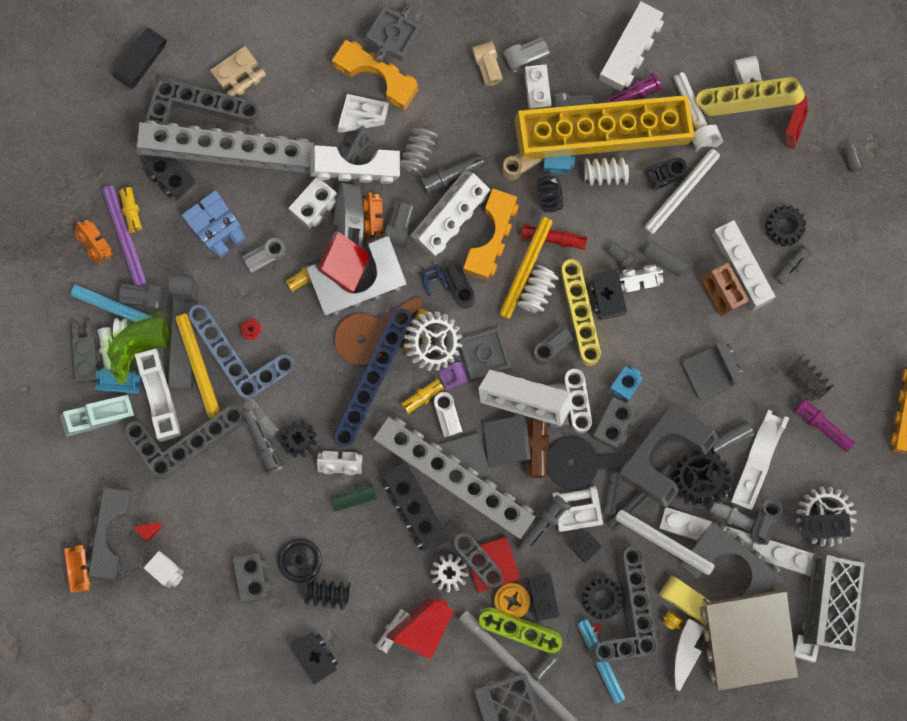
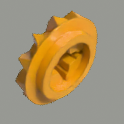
(508, 591)

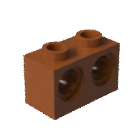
(724, 289)

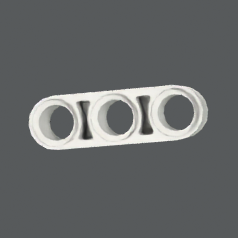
(582, 411)

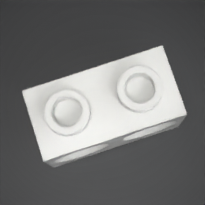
(537, 87)
(308, 200)
(164, 570)

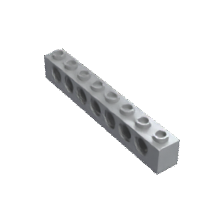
(215, 154)
(386, 437)

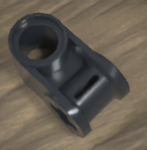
(664, 173)

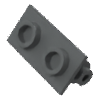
(358, 140)

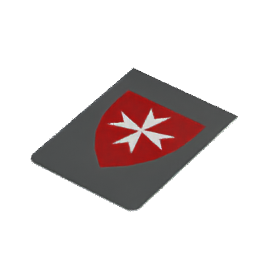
(599, 627)

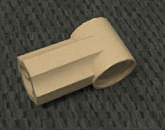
(486, 58)
(522, 166)

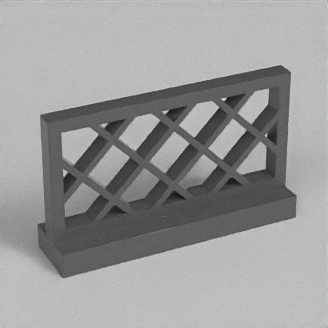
(820, 600)
(487, 705)

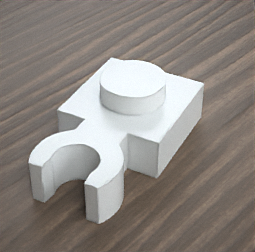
(805, 651)

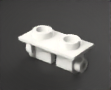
(648, 275)
(349, 464)

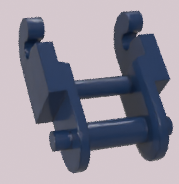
(440, 277)

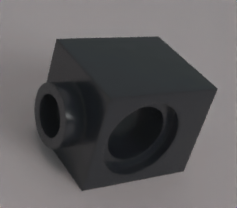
(585, 547)

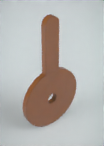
(371, 329)

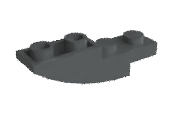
(349, 213)

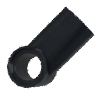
(459, 284)

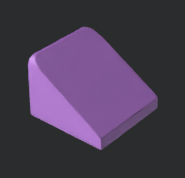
(454, 376)

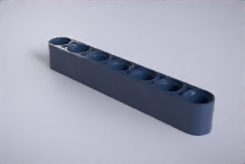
(373, 367)

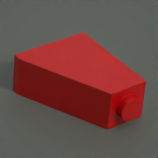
(423, 627)

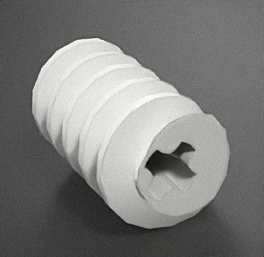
(606, 171)
(537, 290)

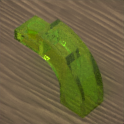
(133, 340)

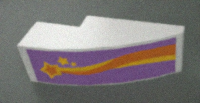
(685, 652)

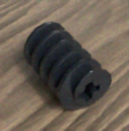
(326, 593)

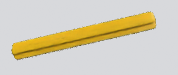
(526, 267)
(198, 364)

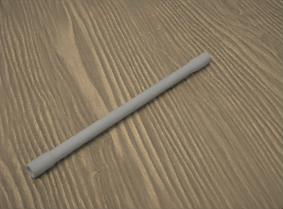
(474, 627)

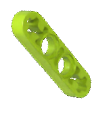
(519, 633)

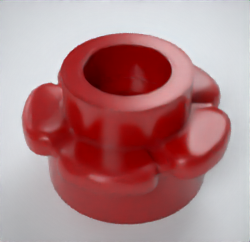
(255, 333)

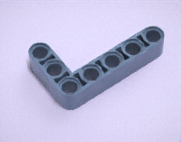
(233, 358)

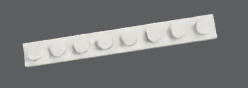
(776, 553)

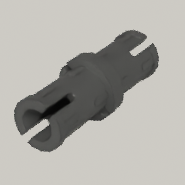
(793, 265)

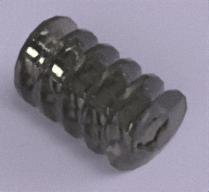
(809, 378)

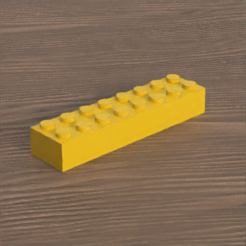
(604, 127)

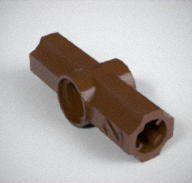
(539, 448)

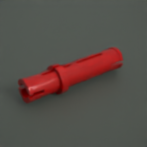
(557, 237)

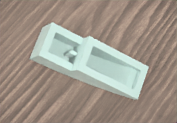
(96, 415)

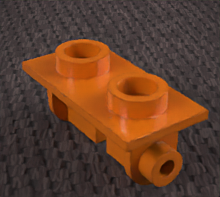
(372, 206)
(96, 250)
(76, 569)

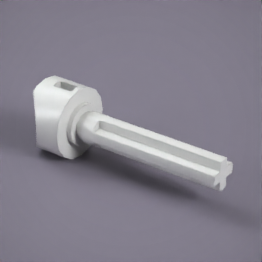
(705, 134)

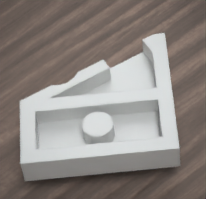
(362, 112)

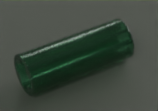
(353, 497)

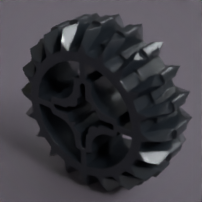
(714, 490)

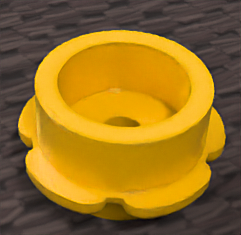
(672, 620)

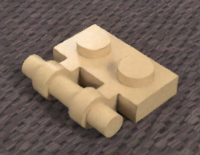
(235, 67)

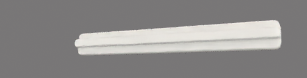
(682, 191)
(665, 542)

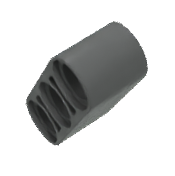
(475, 549)

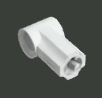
(447, 417)

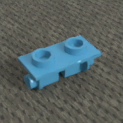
(107, 382)

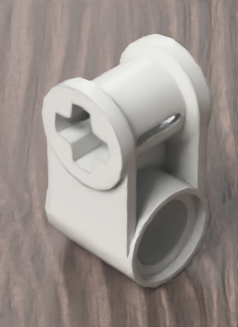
(747, 70)

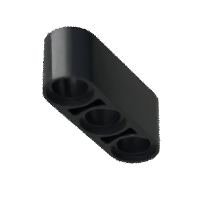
(139, 58)

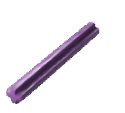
(124, 236)

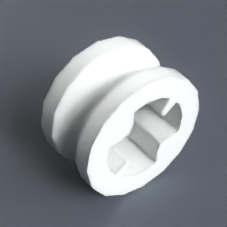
(118, 326)

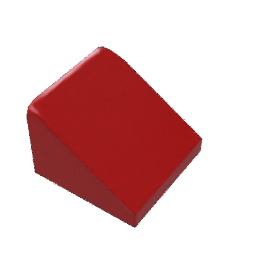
(149, 530)

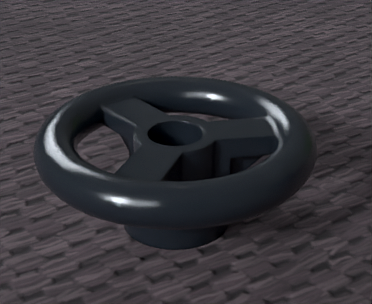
(311, 573)

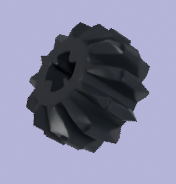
(550, 194)
(290, 442)

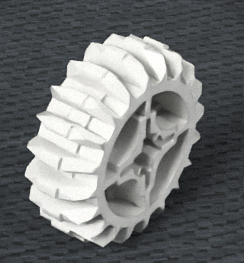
(426, 347)
(843, 508)

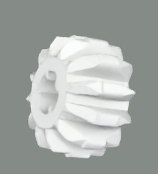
(443, 578)

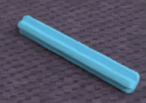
(108, 304)
(604, 668)

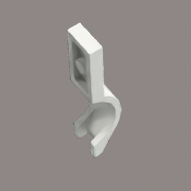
(759, 460)

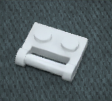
(580, 516)

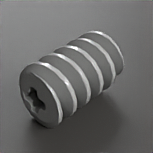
(416, 150)

